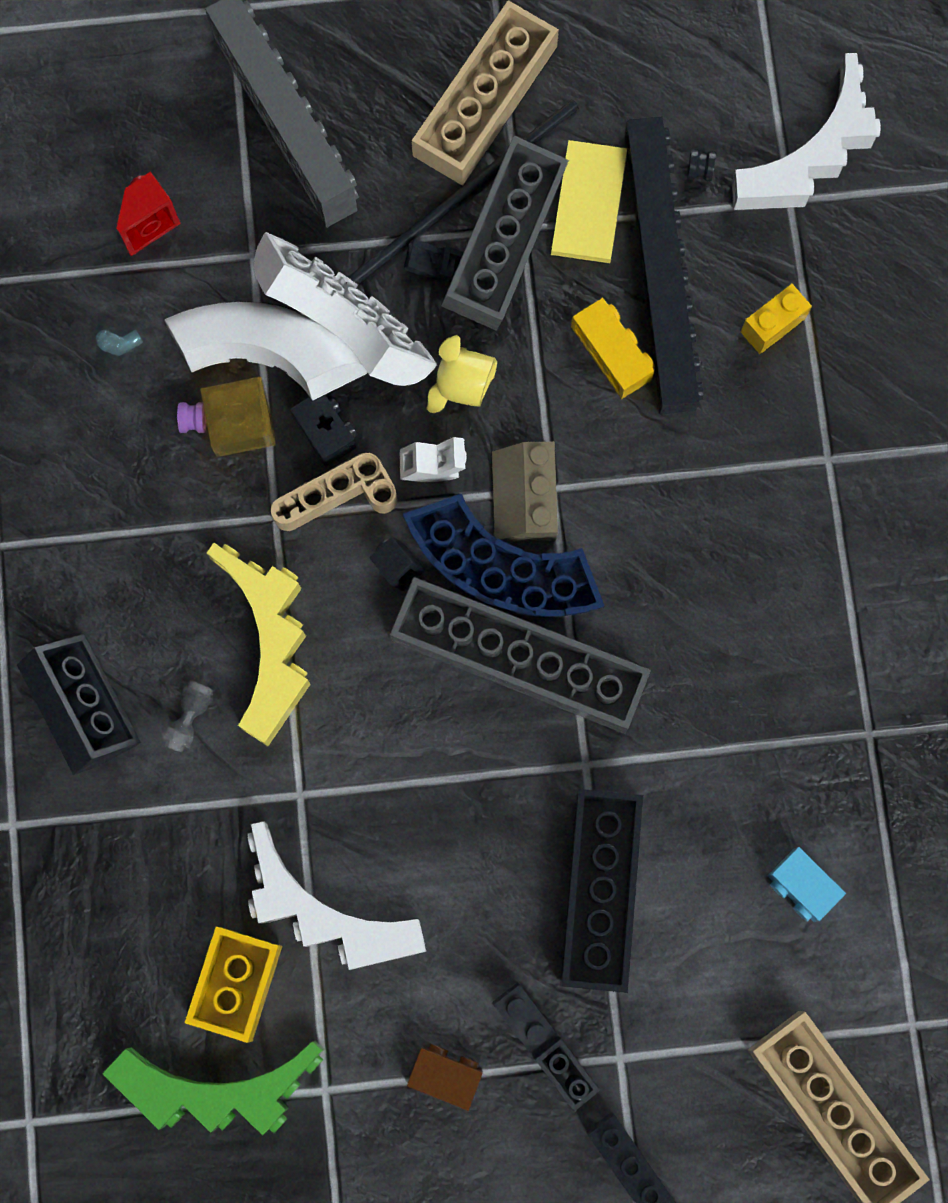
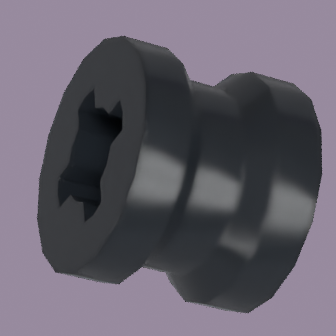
(701, 165)

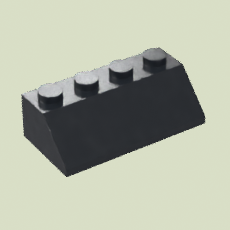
(77, 703)

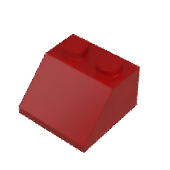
(145, 213)

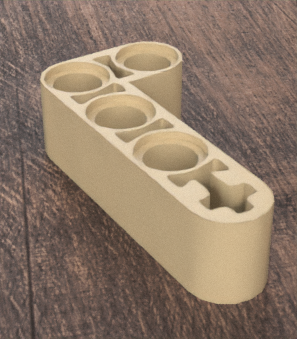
(331, 497)

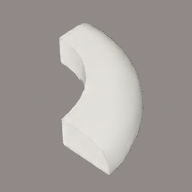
(342, 309)
(266, 337)

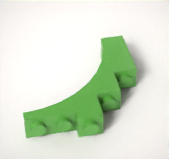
(163, 1095)

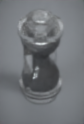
(193, 703)

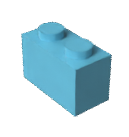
(805, 885)

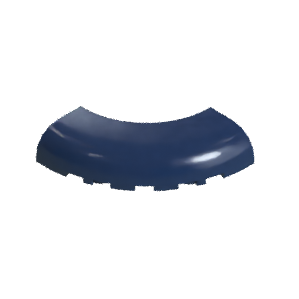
(498, 571)

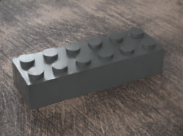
(505, 233)

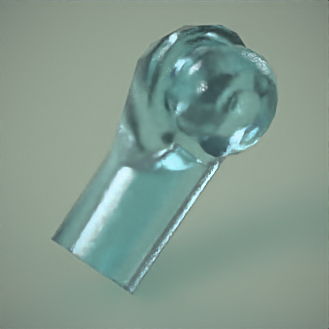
(115, 344)

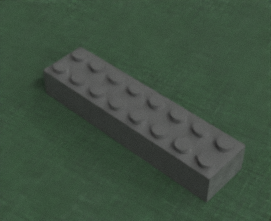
(283, 110)
(520, 655)

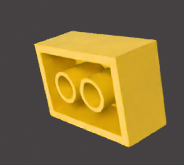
(233, 984)

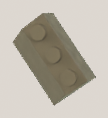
(525, 492)

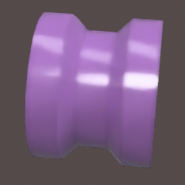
(191, 417)

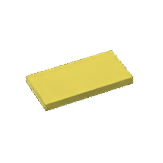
(589, 202)

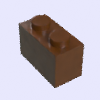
(445, 1077)

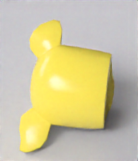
(460, 376)

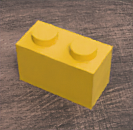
(776, 318)

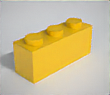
(613, 347)

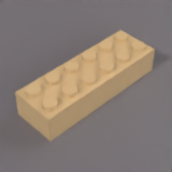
(485, 92)
(837, 1112)

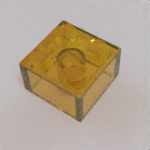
(238, 416)

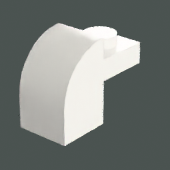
(432, 462)

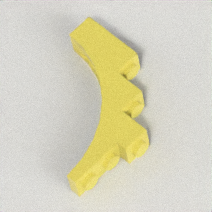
(278, 685)

